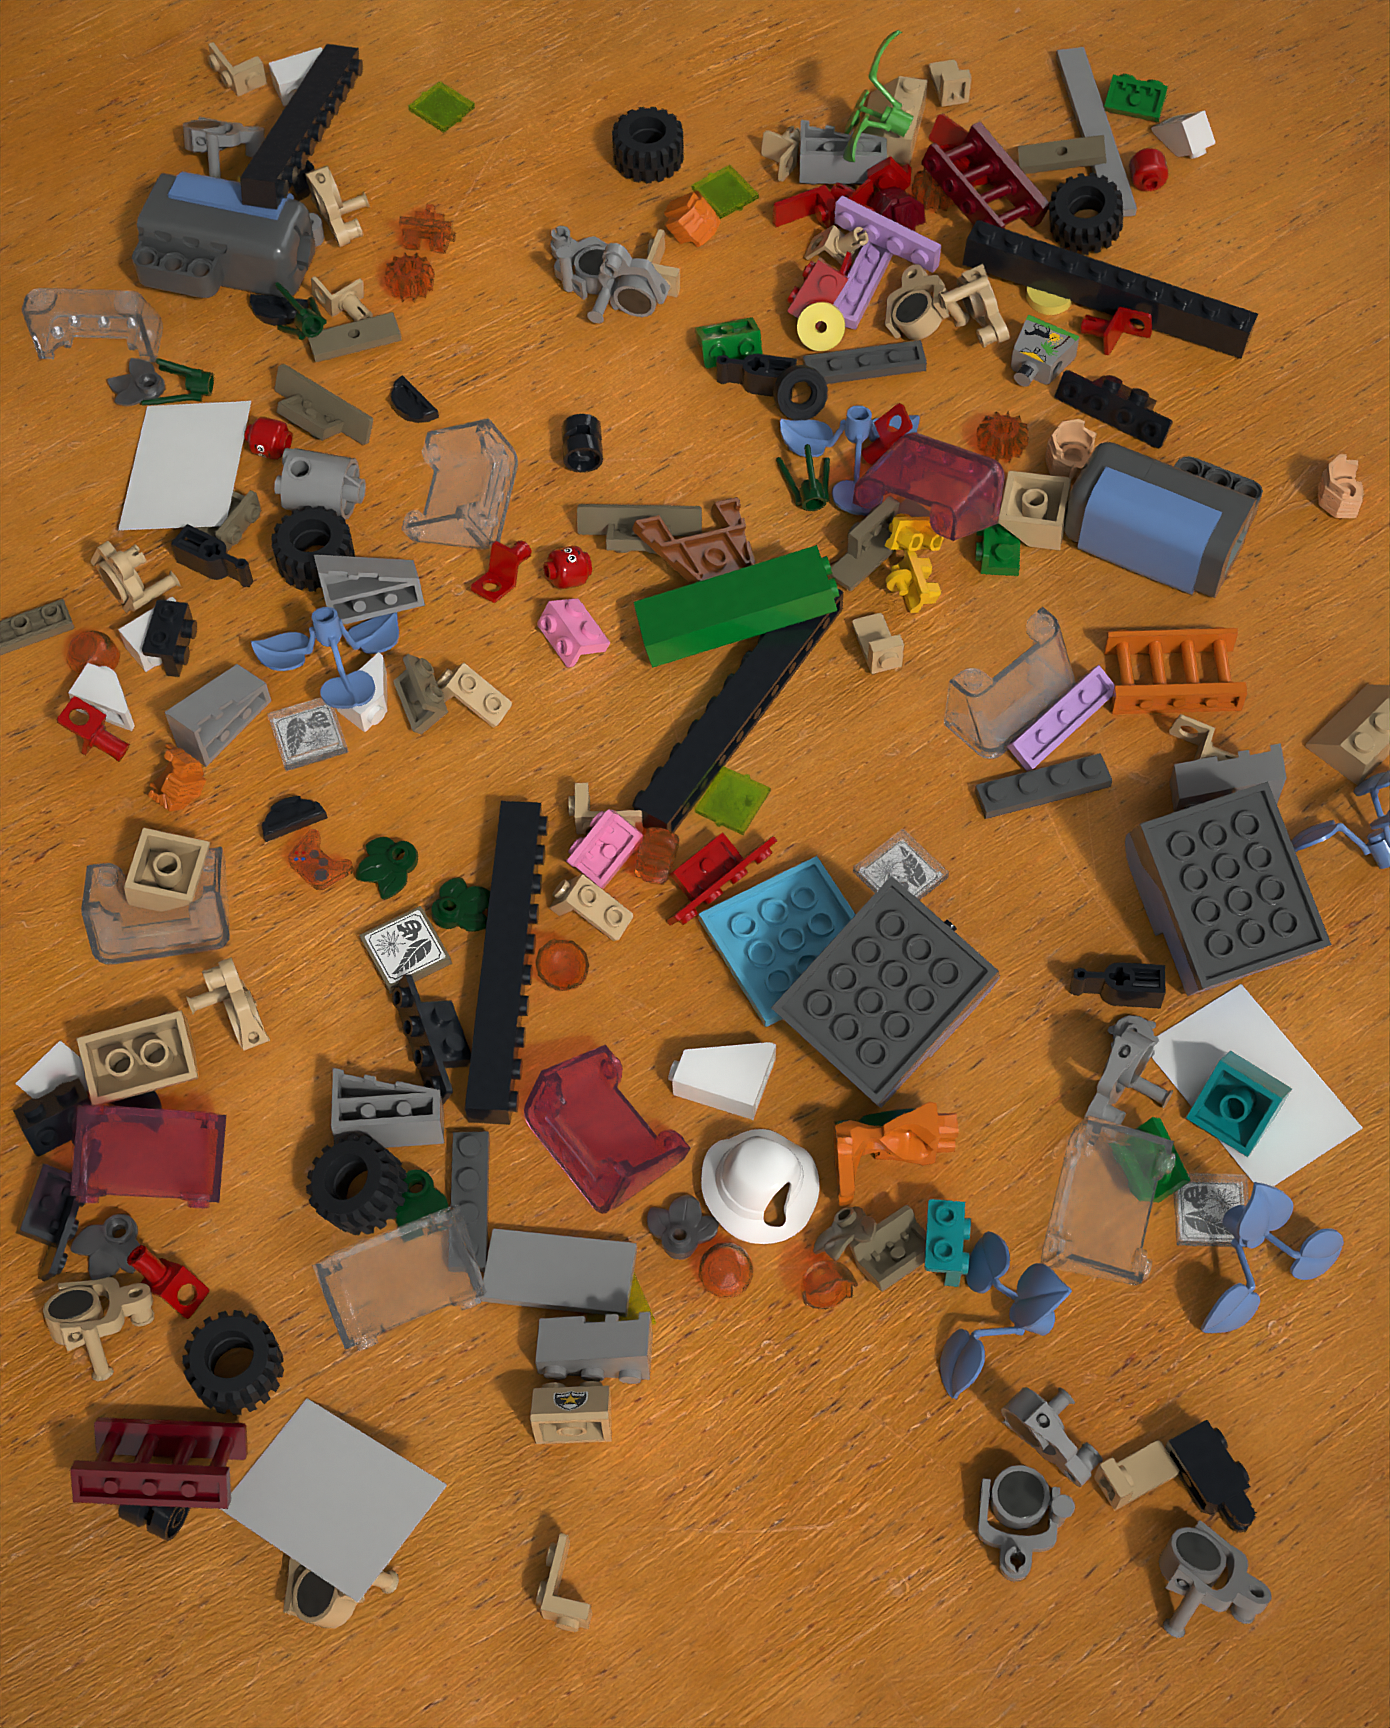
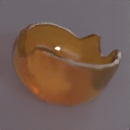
(92, 648)
(562, 965)
(726, 1270)
(826, 1284)

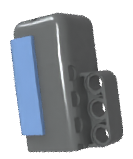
(204, 238)
(1162, 519)

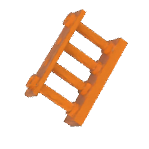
(1175, 697)

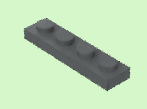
(869, 362)
(1043, 786)
(471, 1187)

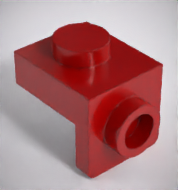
(890, 174)

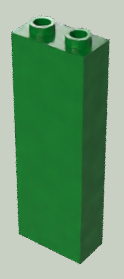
(736, 605)

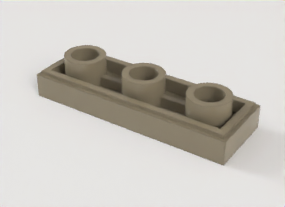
(1062, 154)
(355, 337)
(34, 626)

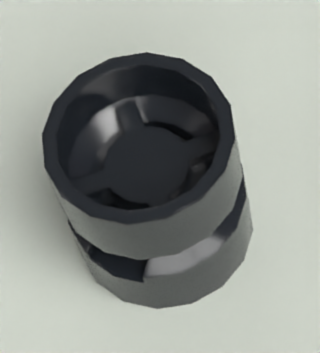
(582, 443)
(160, 1520)

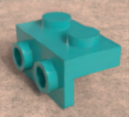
(945, 1238)

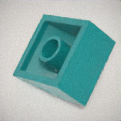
(1238, 1103)

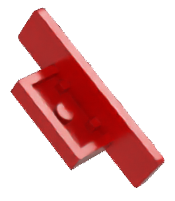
(950, 135)
(710, 869)

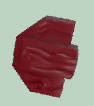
(899, 207)

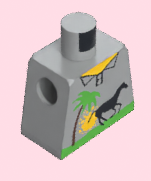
(1042, 352)

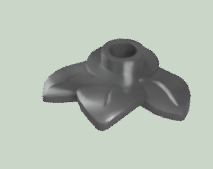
(138, 385)
(683, 1222)
(106, 1251)

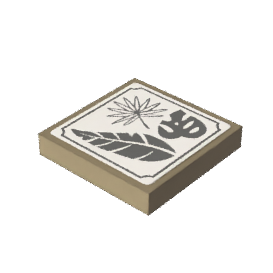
(405, 947)

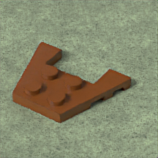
(705, 553)

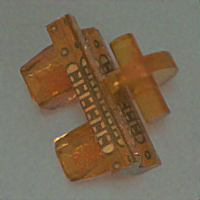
(427, 226)

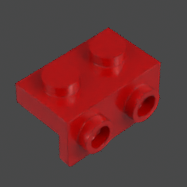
(821, 285)

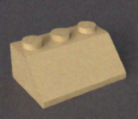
(910, 93)
(1357, 735)
(138, 1058)

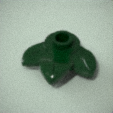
(385, 868)
(461, 906)
(421, 1203)

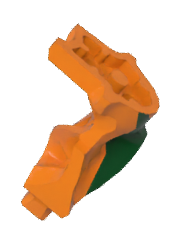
(891, 1135)

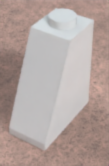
(725, 1076)

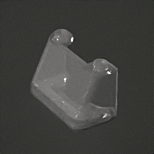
(61, 314)
(468, 487)
(995, 710)
(133, 933)
(1106, 1201)
(400, 1276)

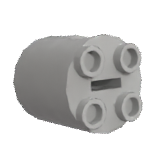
(319, 480)

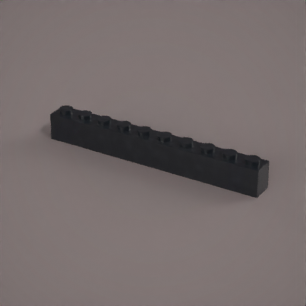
(300, 127)
(1109, 287)
(728, 721)
(505, 964)

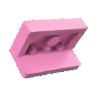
(571, 630)
(605, 847)

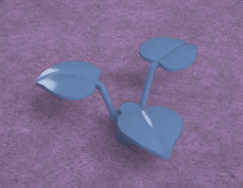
(819, 434)
(288, 652)
(1378, 840)
(1250, 1225)
(1033, 1309)

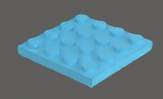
(777, 931)

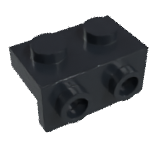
(170, 635)
(49, 1119)

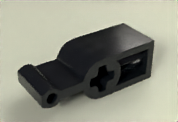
(755, 372)
(209, 556)
(1137, 984)

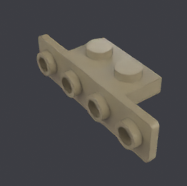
(319, 409)
(618, 520)
(868, 541)

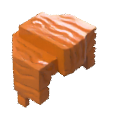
(691, 219)
(180, 780)

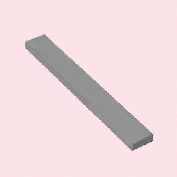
(1093, 119)

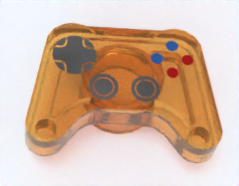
(315, 865)

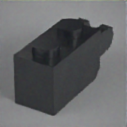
(1212, 1475)

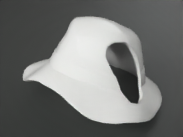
(744, 1176)

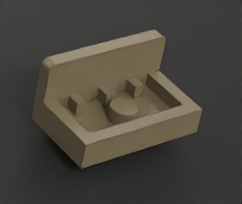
(241, 514)
(420, 694)
(894, 1251)

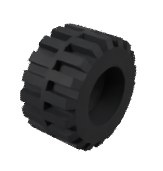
(648, 144)
(1085, 194)
(305, 530)
(338, 1169)
(220, 1337)

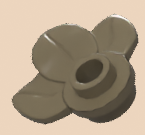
(848, 1225)

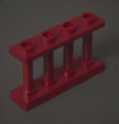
(1001, 170)
(160, 1484)

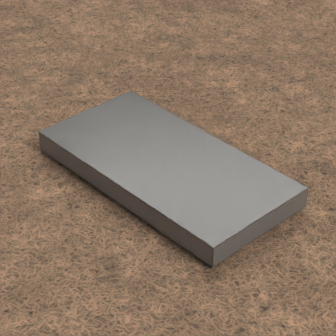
(559, 1272)

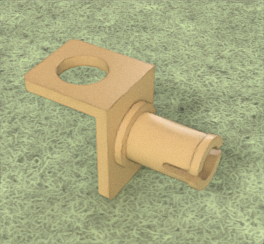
(782, 149)
(837, 243)
(345, 299)
(1202, 738)

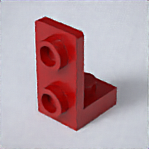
(813, 201)

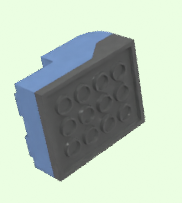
(1225, 888)
(887, 991)

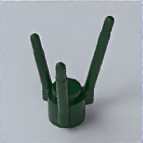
(307, 321)
(197, 381)
(812, 493)

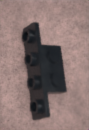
(1116, 405)
(432, 1034)
(50, 1217)

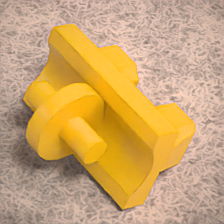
(912, 534)
(910, 581)

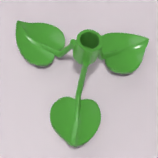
(892, 119)

